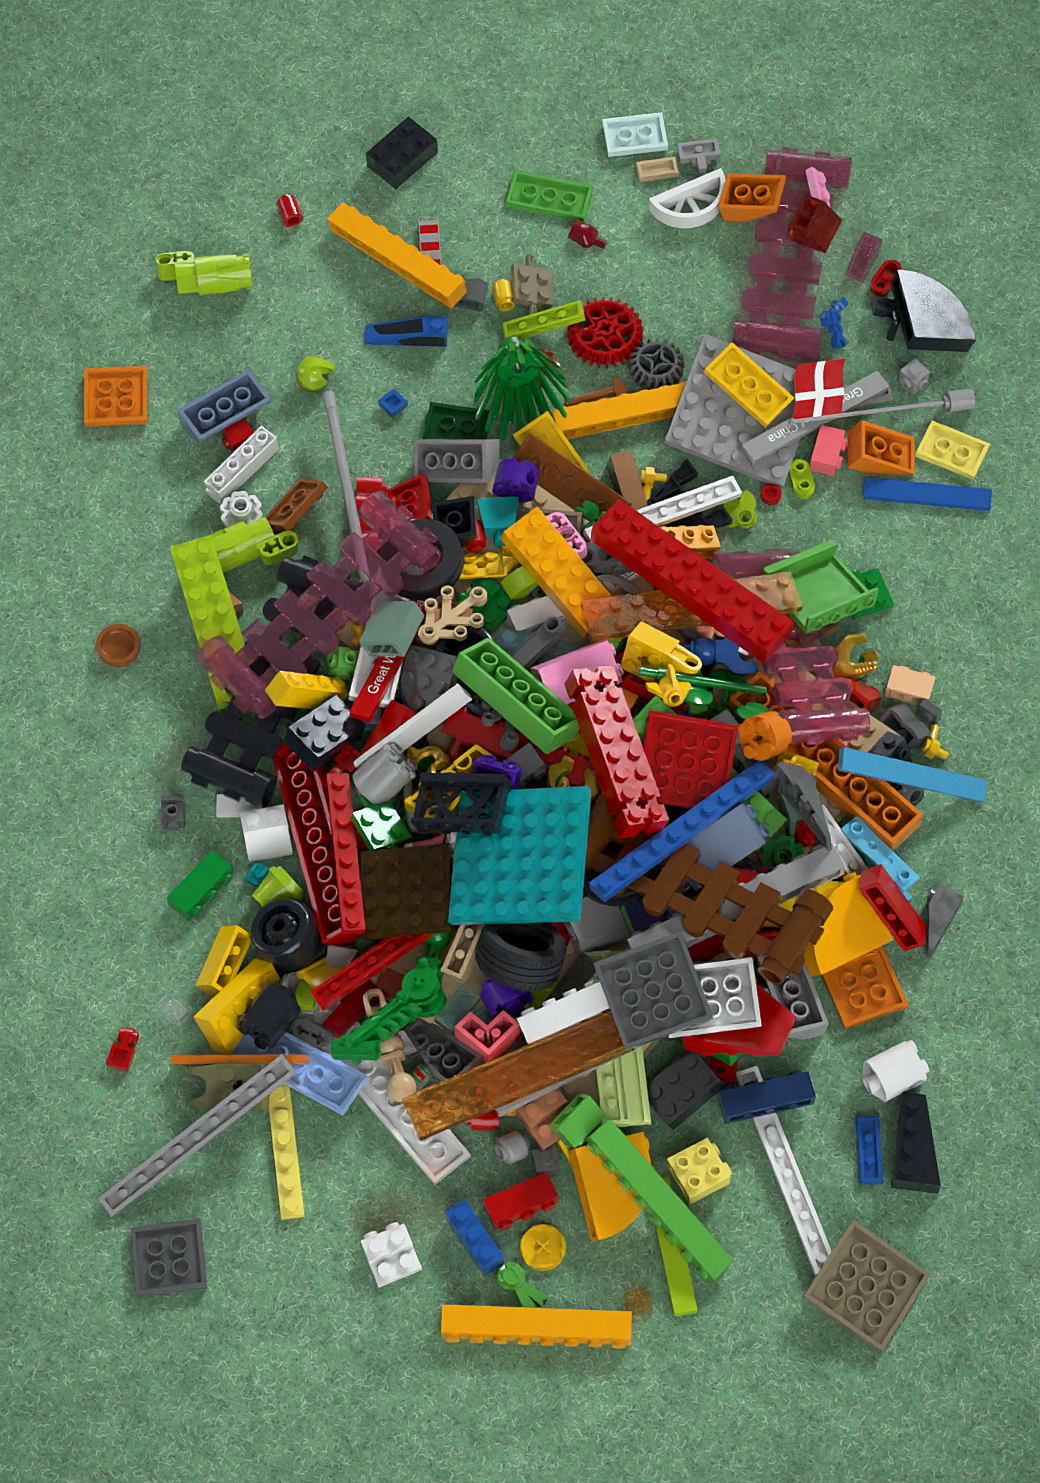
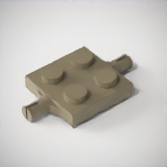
(531, 285)

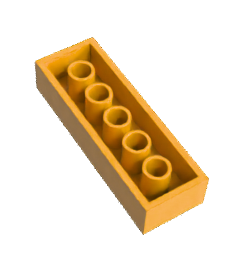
(554, 566)

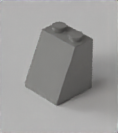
(598, 927)

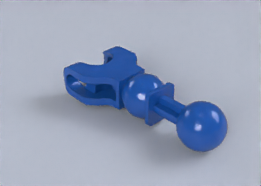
(723, 652)

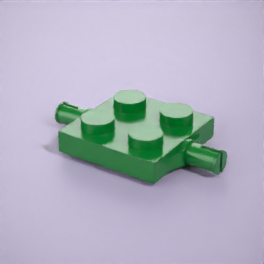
(380, 825)

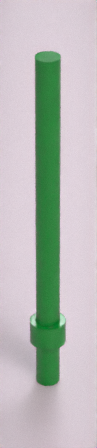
(660, 673)

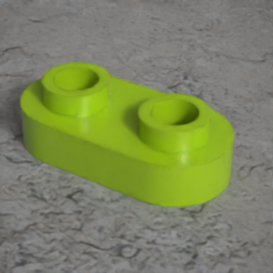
(800, 478)

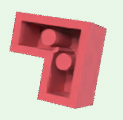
(488, 1039)

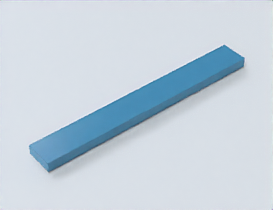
(911, 774)

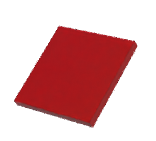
(688, 756)

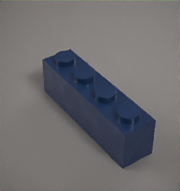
(766, 1097)

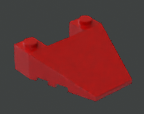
(756, 1041)

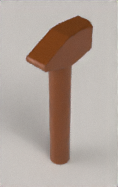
(617, 389)

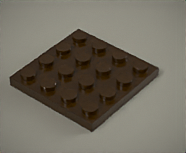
(406, 891)

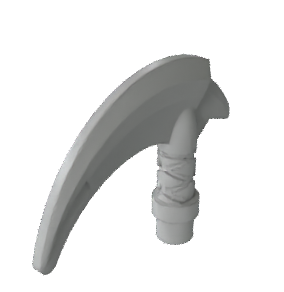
(621, 582)

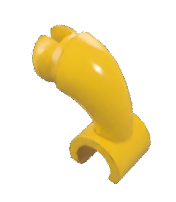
(358, 631)

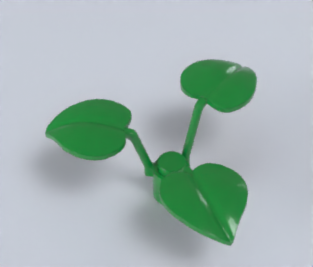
(700, 696)

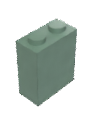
(391, 628)

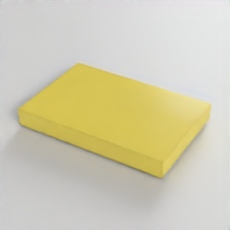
(952, 450)

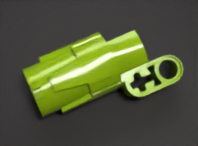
(205, 274)
(245, 543)

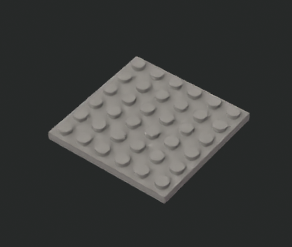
(716, 426)

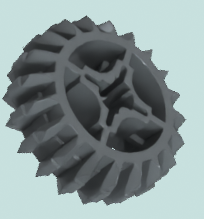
(648, 356)

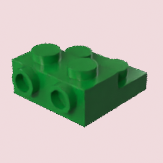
(871, 580)
(497, 603)

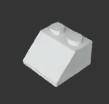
(266, 833)

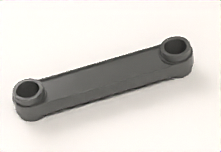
(539, 642)

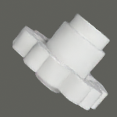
(240, 508)

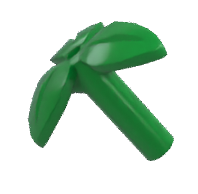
(589, 513)

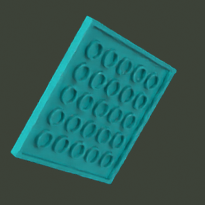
(530, 868)

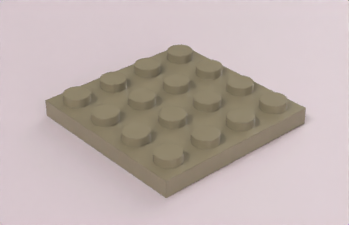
(866, 1285)

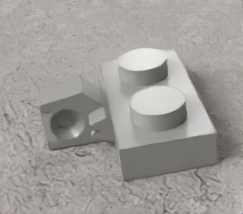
(699, 153)

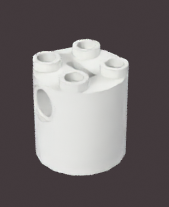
(894, 1071)

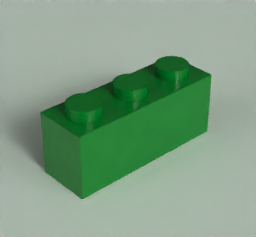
(200, 886)

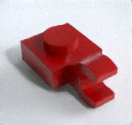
(344, 761)

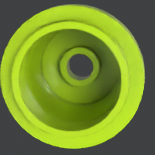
(277, 886)

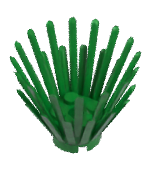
(518, 368)

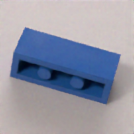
(474, 1237)

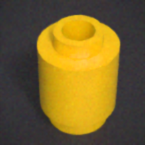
(503, 295)

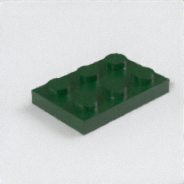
(454, 422)

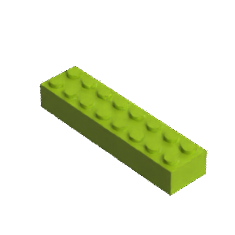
(207, 599)

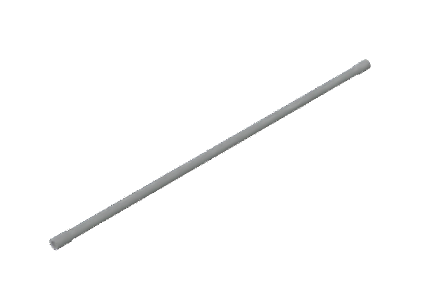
(353, 519)

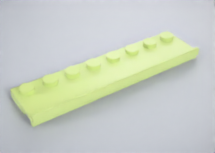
(623, 1080)

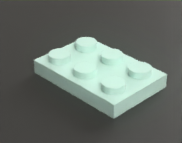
(635, 134)

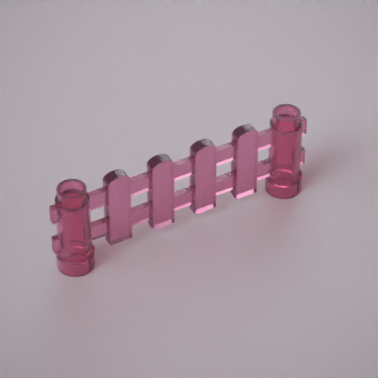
(787, 339)
(389, 525)
(806, 724)

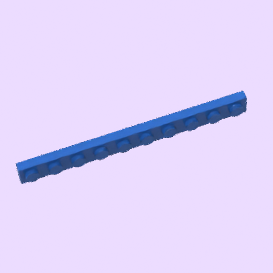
(681, 831)

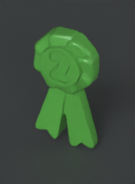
(512, 1278)

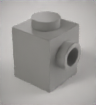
(914, 377)

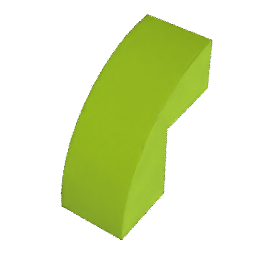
(519, 583)

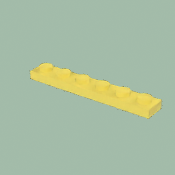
(285, 1153)

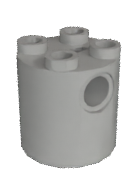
(384, 774)

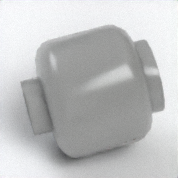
(512, 1147)

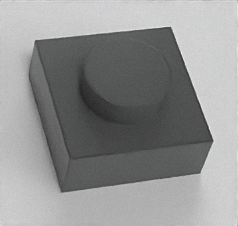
(929, 712)

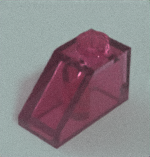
(864, 257)

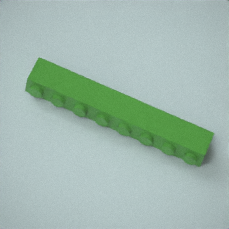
(659, 1201)

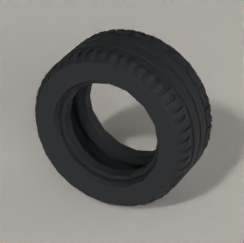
(521, 954)

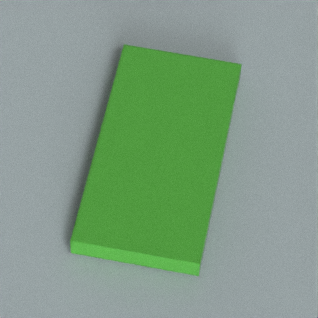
(549, 196)

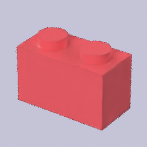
(827, 450)

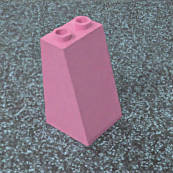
(556, 671)

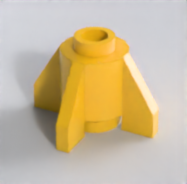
(670, 688)

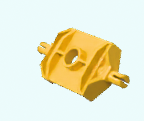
(488, 564)

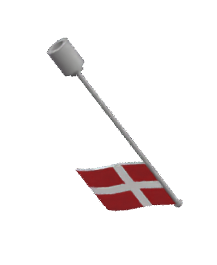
(821, 394)

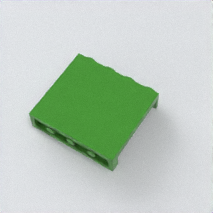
(824, 586)

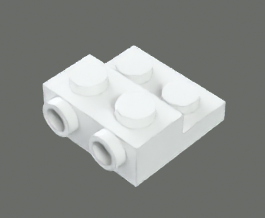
(390, 1254)

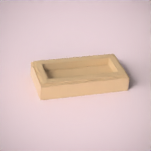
(657, 169)

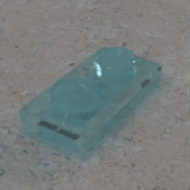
(457, 1008)

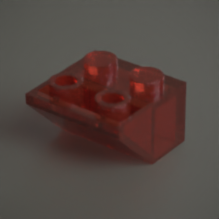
(814, 224)

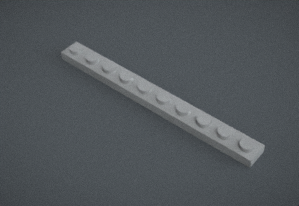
(197, 1135)

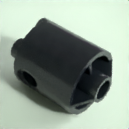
(269, 1015)

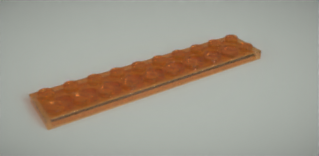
(621, 614)
(514, 1075)

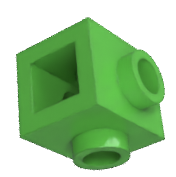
(343, 663)

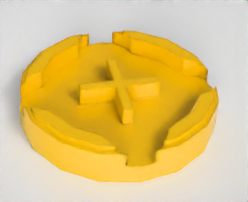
(543, 1247)

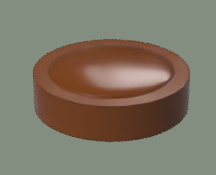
(118, 645)

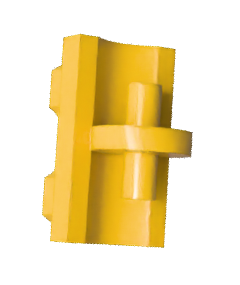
(792, 758)

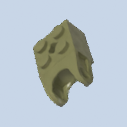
(222, 1081)

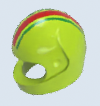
(310, 373)

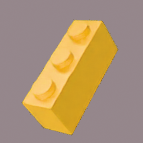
(223, 959)

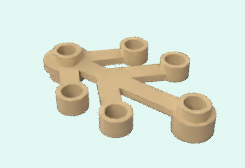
(451, 617)

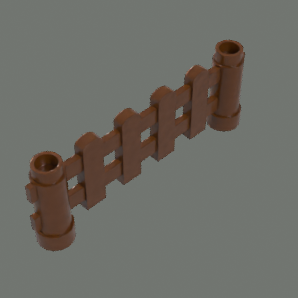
(779, 957)

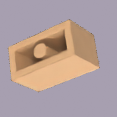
(909, 685)

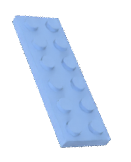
(323, 1080)

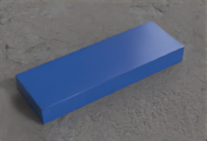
(869, 1150)

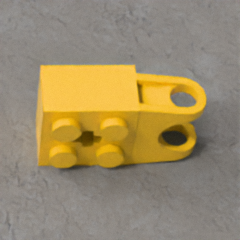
(654, 649)

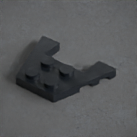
(673, 487)

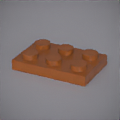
(295, 504)

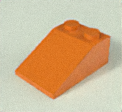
(750, 196)
(880, 450)

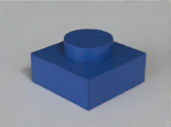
(392, 403)

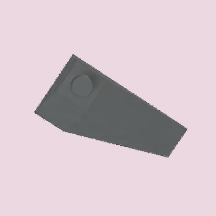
(801, 792)
(441, 1051)

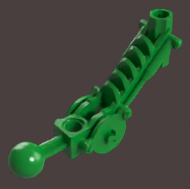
(419, 997)

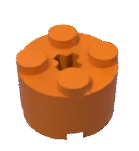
(764, 736)

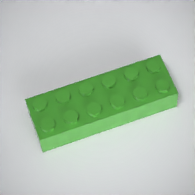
(517, 695)

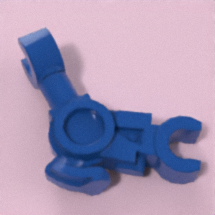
(832, 320)

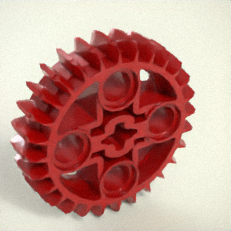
(606, 333)

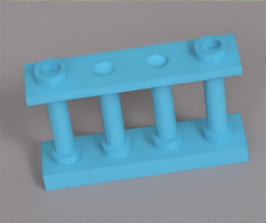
(876, 852)

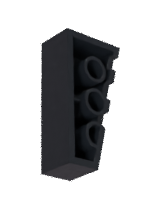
(915, 1151)

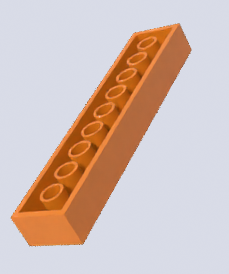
(855, 795)

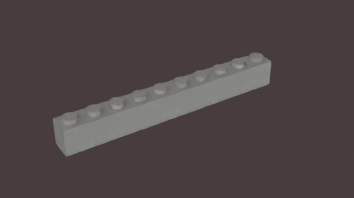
(790, 879)

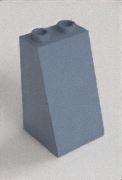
(730, 838)

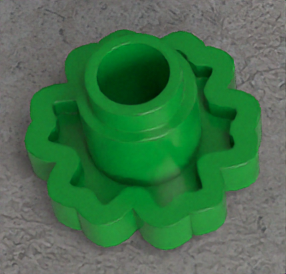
(781, 845)

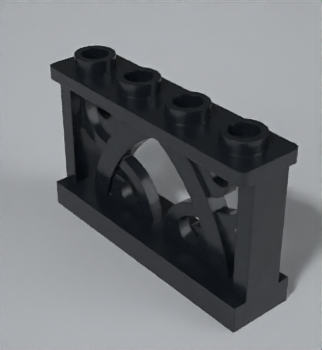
(469, 821)

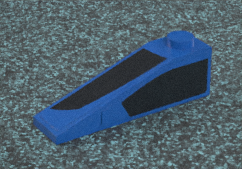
(409, 332)

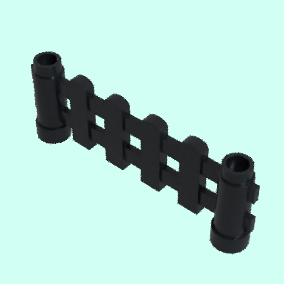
(241, 778)

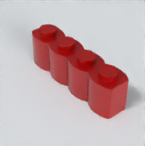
(365, 487)

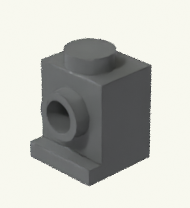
(175, 804)

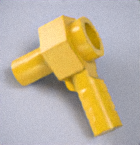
(649, 477)
(931, 746)

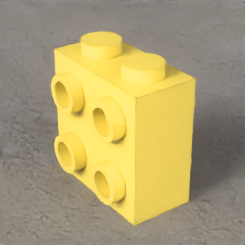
(699, 1170)

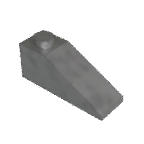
(940, 913)

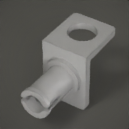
(341, 955)

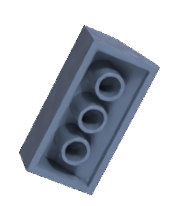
(223, 406)

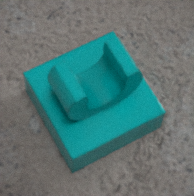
(256, 874)

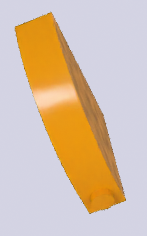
(849, 930)
(604, 1202)

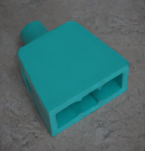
(497, 516)

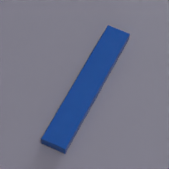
(927, 494)

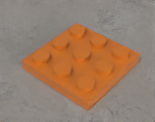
(115, 396)
(864, 989)

